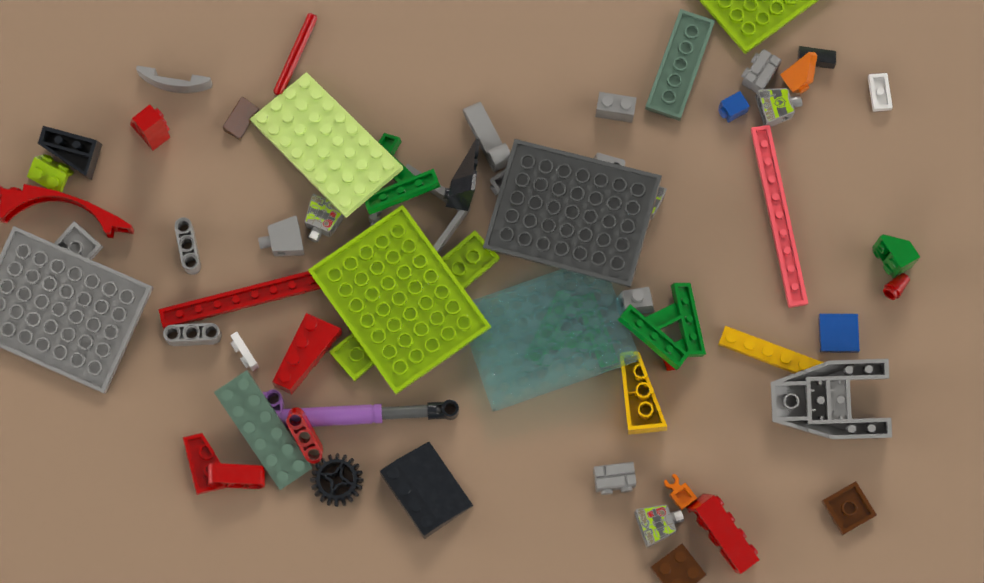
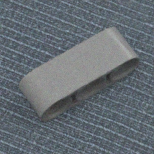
(187, 237)
(184, 329)

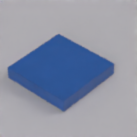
(839, 333)

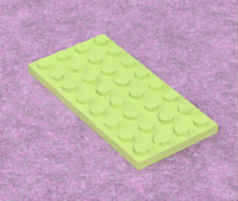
(326, 144)

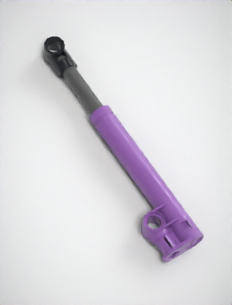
(363, 413)

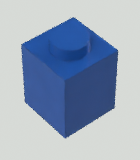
(733, 107)

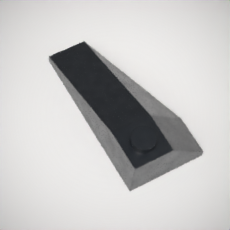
(464, 181)

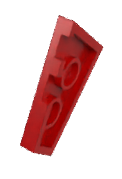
(199, 457)

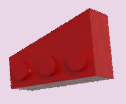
(151, 127)

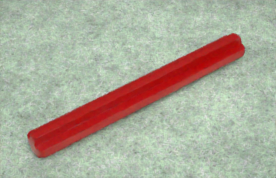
(295, 54)

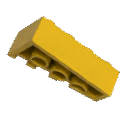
(641, 404)

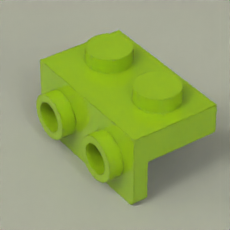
(49, 172)

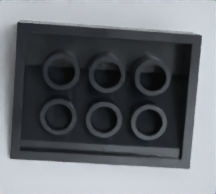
(426, 489)

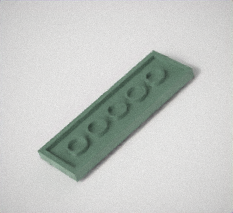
(680, 64)
(263, 429)

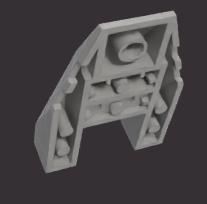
(821, 400)

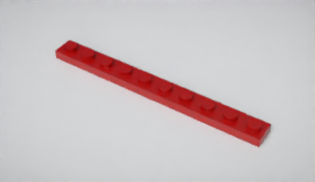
(238, 299)

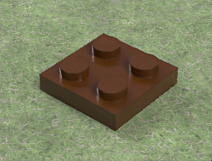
(849, 508)
(678, 567)

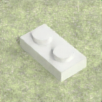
(880, 92)
(239, 345)

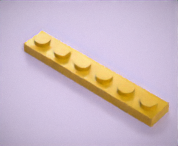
(765, 351)

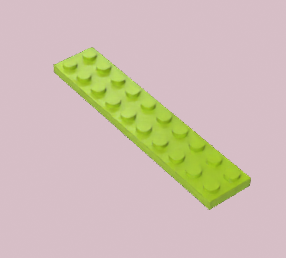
(466, 262)

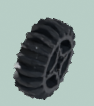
(329, 476)

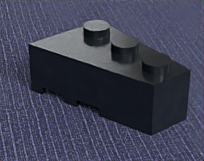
(73, 149)

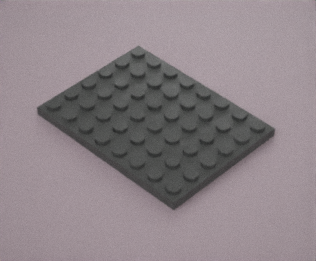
(572, 212)

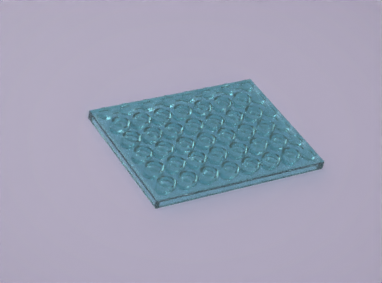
(549, 336)

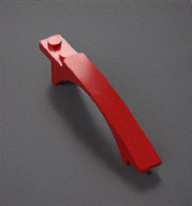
(16, 200)

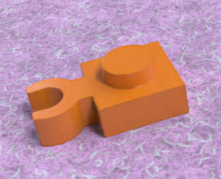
(681, 494)

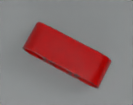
(304, 426)
(236, 476)

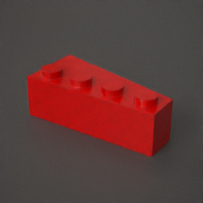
(306, 349)
(724, 532)

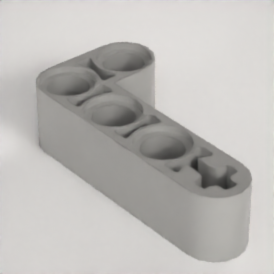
(490, 143)

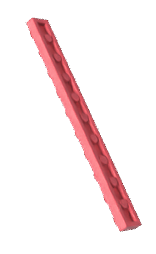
(779, 216)

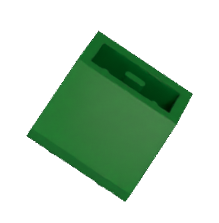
(896, 254)

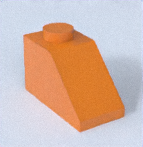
(801, 73)

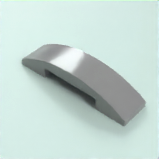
(197, 83)

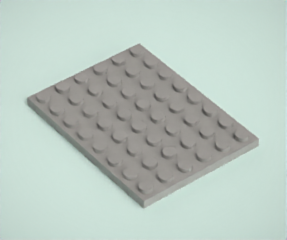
(66, 309)

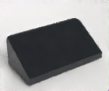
(825, 58)

